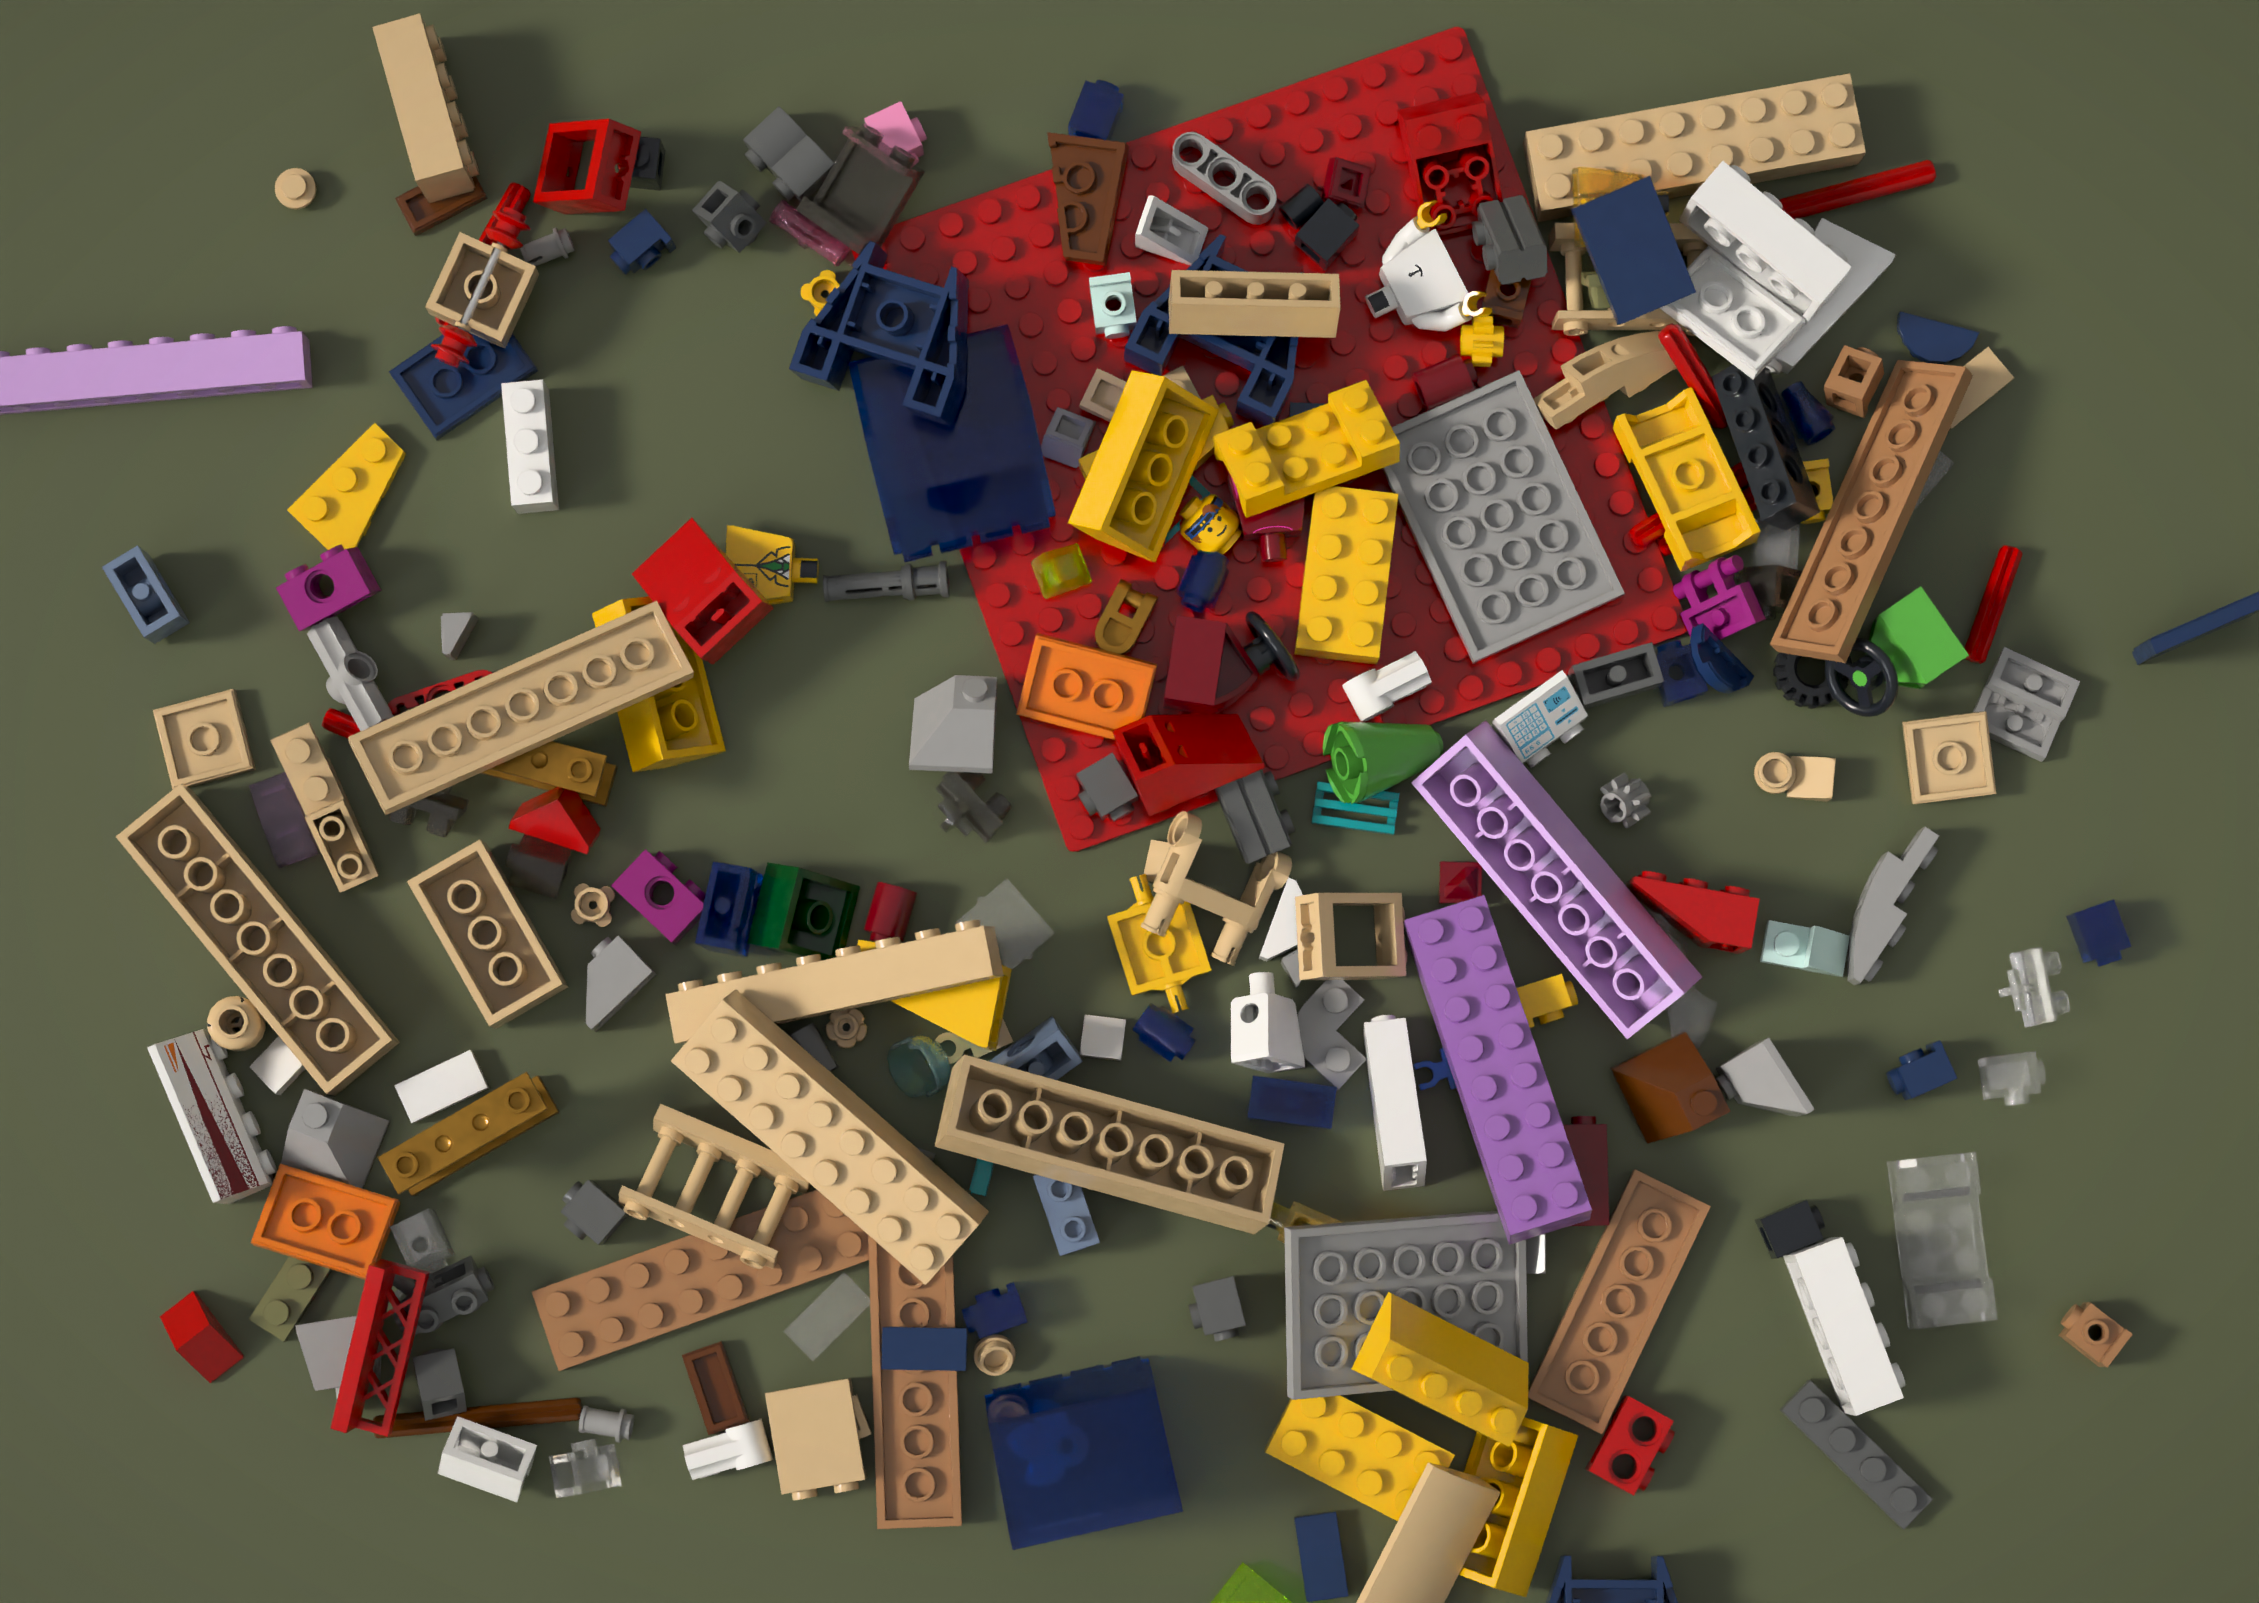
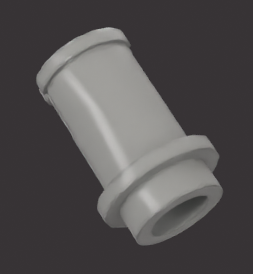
(548, 247)
(606, 1423)

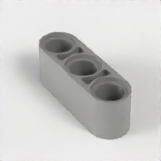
(1216, 160)

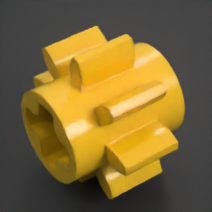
(1482, 341)

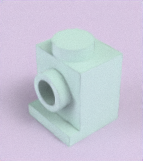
(1111, 287)

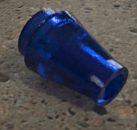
(1807, 414)

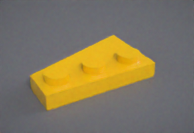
(347, 494)

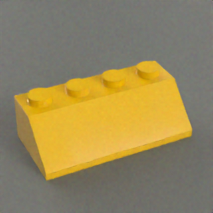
(1143, 465)
(675, 723)
(1446, 1369)
(1529, 1484)

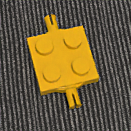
(1155, 960)

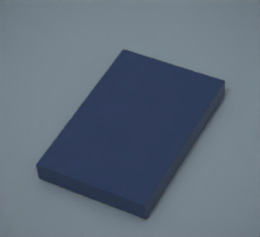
(1633, 250)
(452, 395)
(2197, 628)

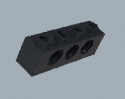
(1766, 447)

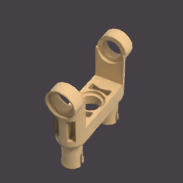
(1175, 888)

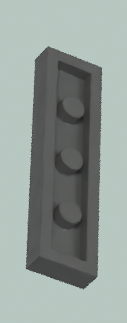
(1856, 1454)

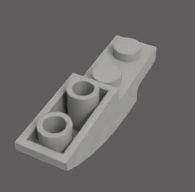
(1876, 918)

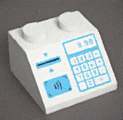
(1541, 719)

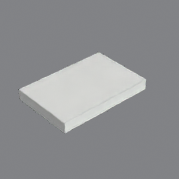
(1734, 314)

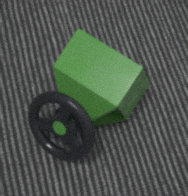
(1905, 649)

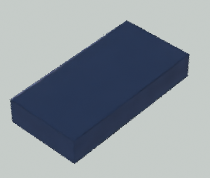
(924, 1348)
(1321, 1556)

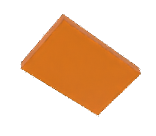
(1084, 686)
(325, 1221)

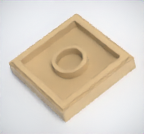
(204, 739)
(1949, 757)

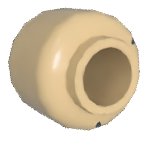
(222, 1024)

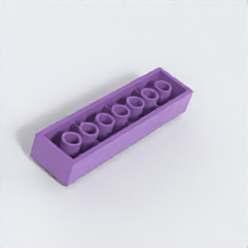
(1497, 1070)

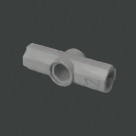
(350, 673)

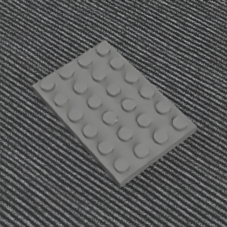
(1498, 518)
(1438, 1262)

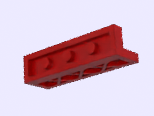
(364, 1346)

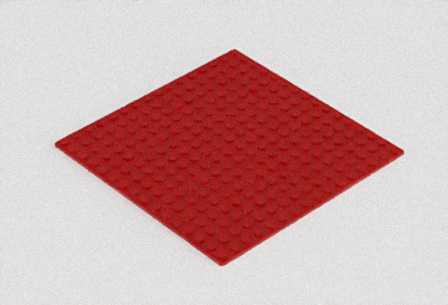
(1018, 277)

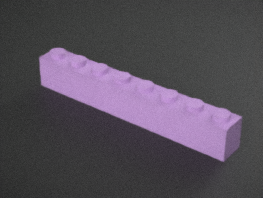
(154, 370)

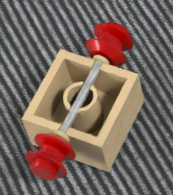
(482, 289)

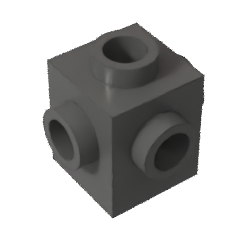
(729, 217)

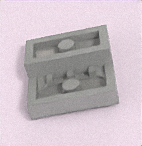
(2025, 703)

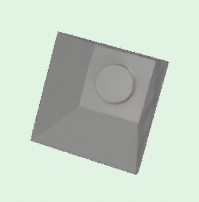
(955, 726)
(1763, 1081)
(333, 1139)

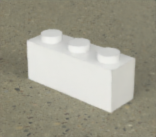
(530, 446)

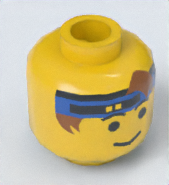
(1210, 524)

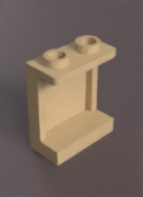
(816, 1438)

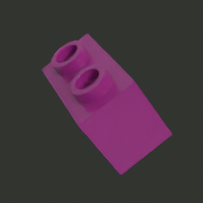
(351, 581)
(637, 887)

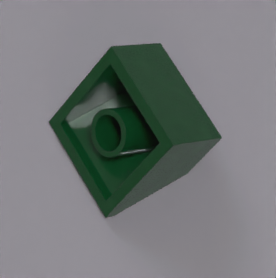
(802, 912)

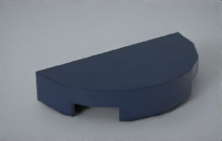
(1934, 340)
(1716, 662)

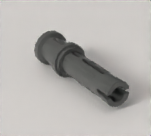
(908, 582)

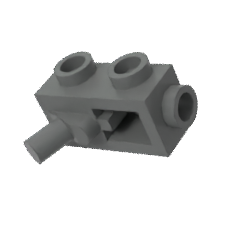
(449, 1292)

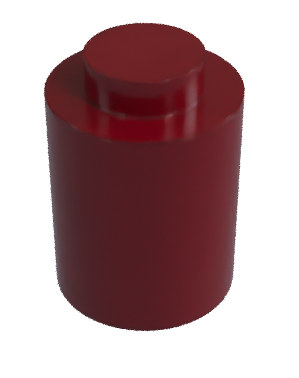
(1444, 381)
(889, 912)

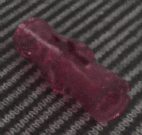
(808, 233)

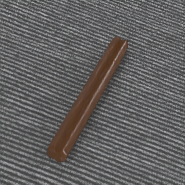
(490, 1416)

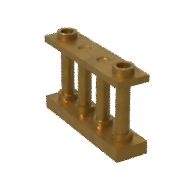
(561, 767)
(468, 1134)

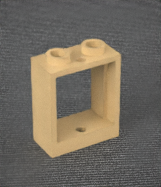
(1318, 955)

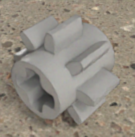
(1625, 800)

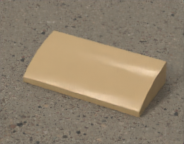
(1431, 1538)

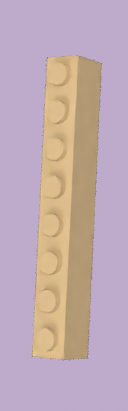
(847, 980)

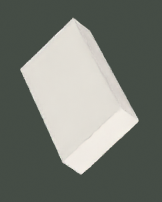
(441, 1086)

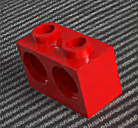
(1620, 1440)

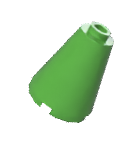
(1377, 756)

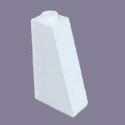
(1867, 265)
(1394, 1103)

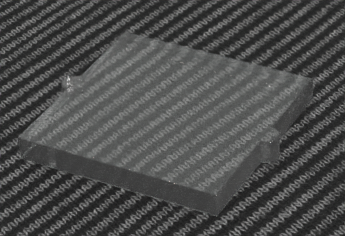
(1015, 922)

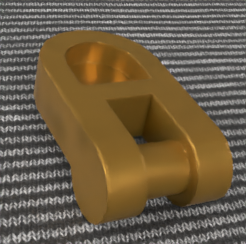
(1116, 631)

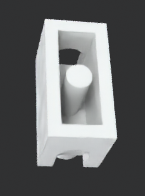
(487, 1459)

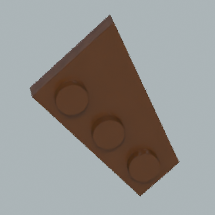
(1088, 193)

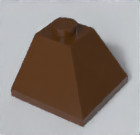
(1670, 1089)

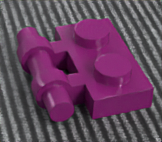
(1725, 613)

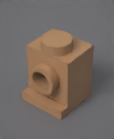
(1843, 390)
(2075, 1332)

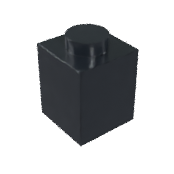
(1327, 233)
(1790, 1228)

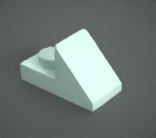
(1805, 948)

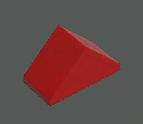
(559, 819)
(200, 1337)

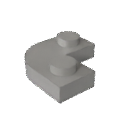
(1321, 1043)

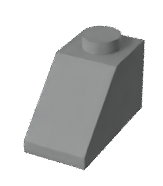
(613, 980)

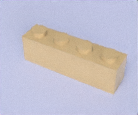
(1254, 303)

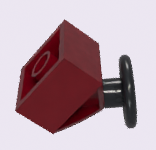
(1213, 668)

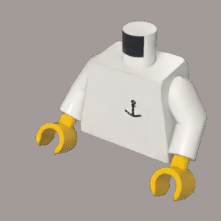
(1423, 279)

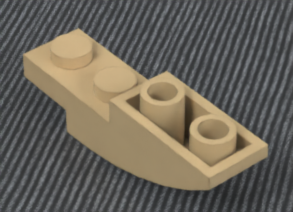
(1593, 376)
(325, 807)

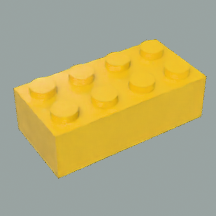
(1346, 574)
(1354, 1451)

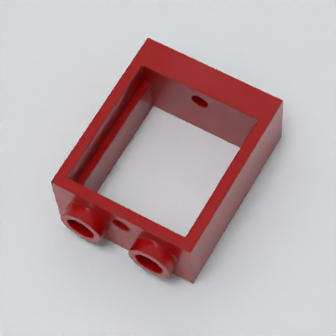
(604, 187)

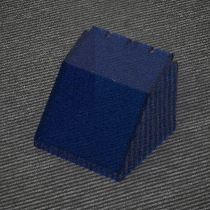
(962, 478)
(1081, 1452)

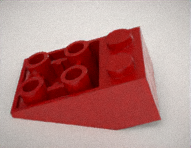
(1451, 158)
(701, 592)
(1185, 756)
(1705, 916)

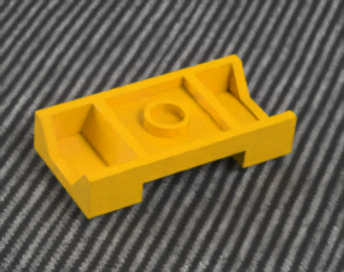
(1308, 450)
(1688, 480)

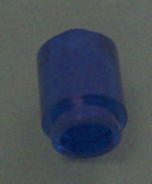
(1203, 580)
(1164, 1033)

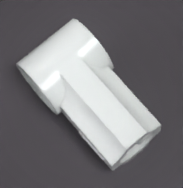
(1378, 690)
(738, 1448)

